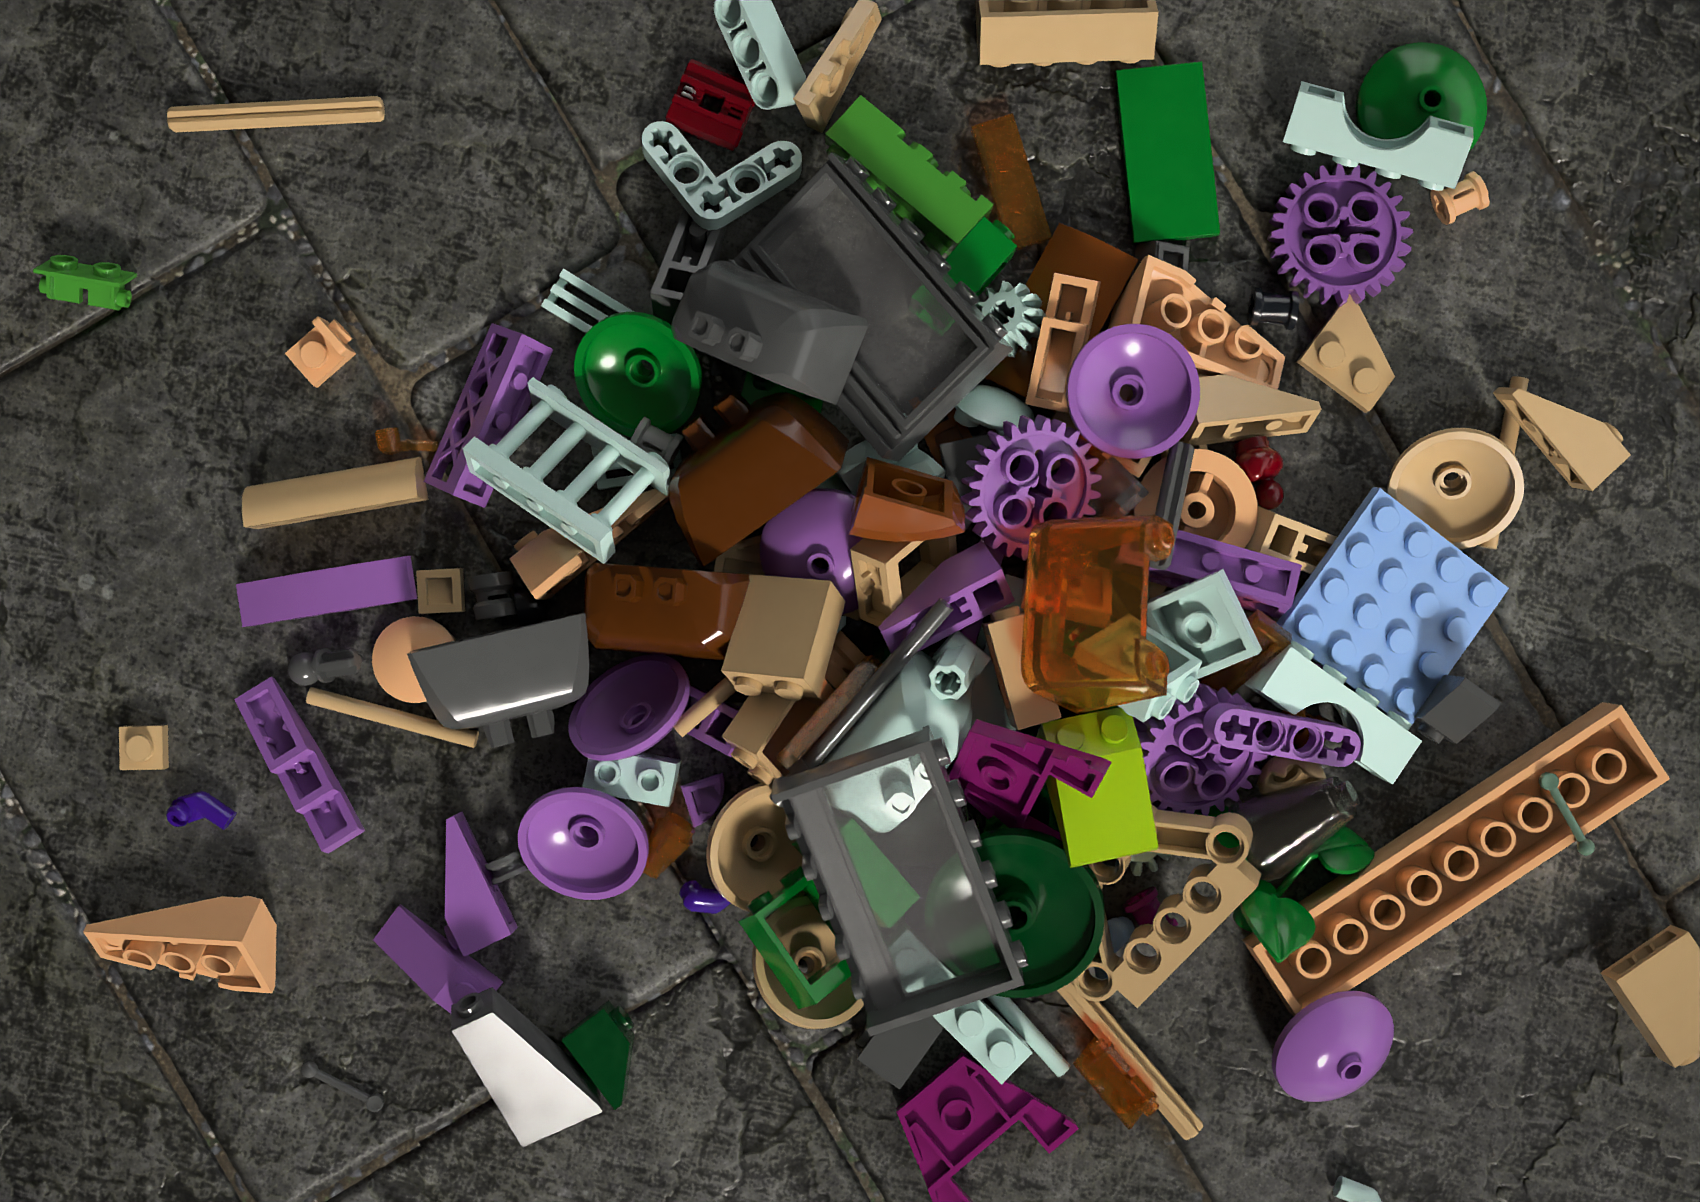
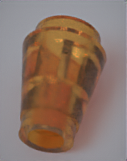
(667, 842)

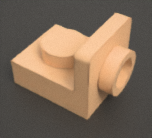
(321, 351)

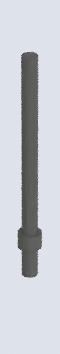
(872, 688)

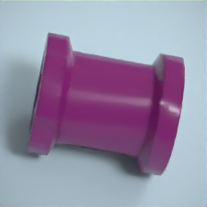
(1145, 906)

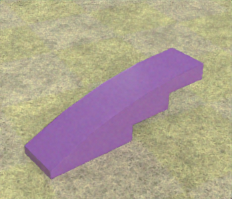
(326, 591)
(299, 765)

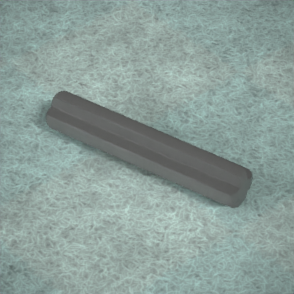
(1173, 491)

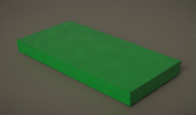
(1167, 153)

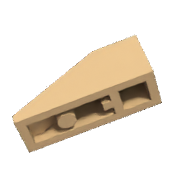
(1242, 409)
(1574, 443)
(1289, 540)

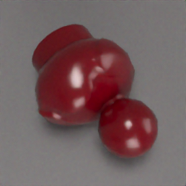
(1261, 467)

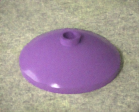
(1162, 386)
(813, 529)
(629, 708)
(578, 858)
(1333, 1046)

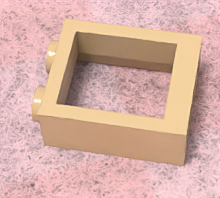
(880, 562)
(1005, 647)
(765, 727)

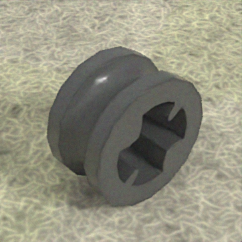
(506, 866)

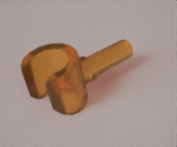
(390, 442)

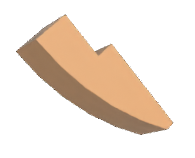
(1061, 338)

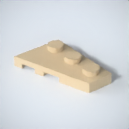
(837, 65)

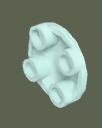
(990, 408)

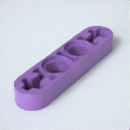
(1282, 736)

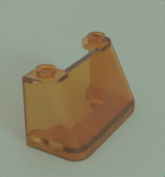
(1090, 611)

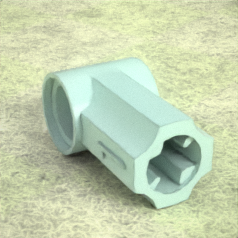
(956, 666)

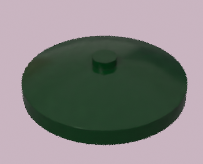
(1052, 906)

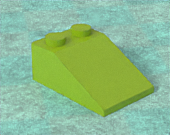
(1120, 813)

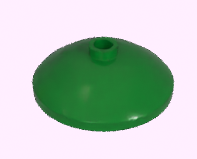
(1394, 90)
(621, 388)

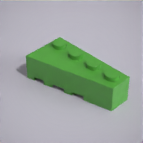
(908, 174)

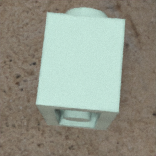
(636, 778)

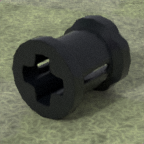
(1273, 308)

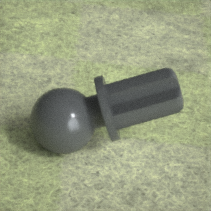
(323, 665)

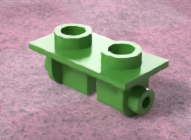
(68, 278)

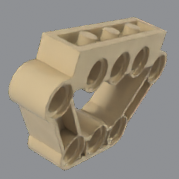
(1230, 875)

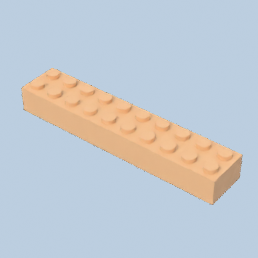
(1464, 855)

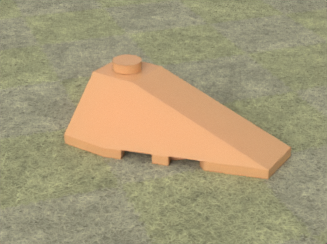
(1216, 342)
(552, 561)
(209, 937)

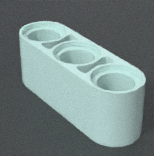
(761, 51)

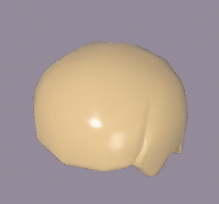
(1286, 772)

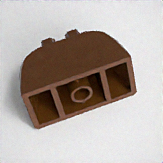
(749, 468)
(662, 609)

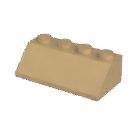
(1065, 31)

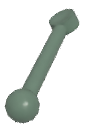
(1550, 782)

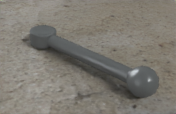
(373, 1102)

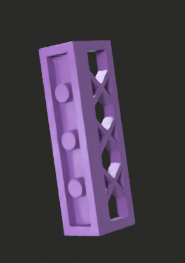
(492, 414)
(1255, 577)

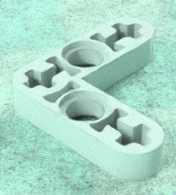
(712, 188)

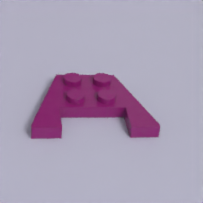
(1008, 769)
(963, 1114)

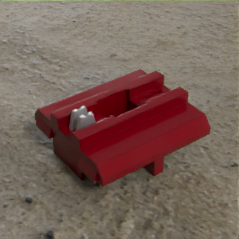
(689, 116)

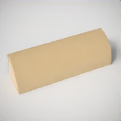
(334, 493)

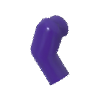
(199, 806)
(702, 899)

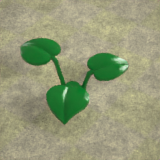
(1282, 922)

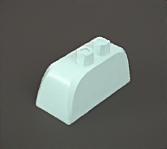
(905, 709)

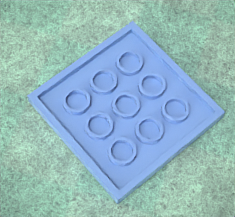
(1392, 605)

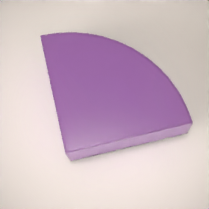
(703, 797)

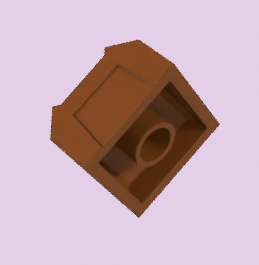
(905, 505)

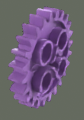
(1336, 196)
(995, 485)
(1186, 766)

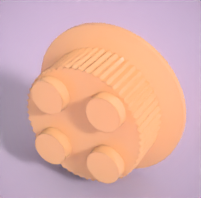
(1216, 501)

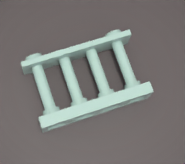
(560, 507)

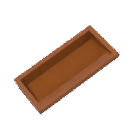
(1074, 255)

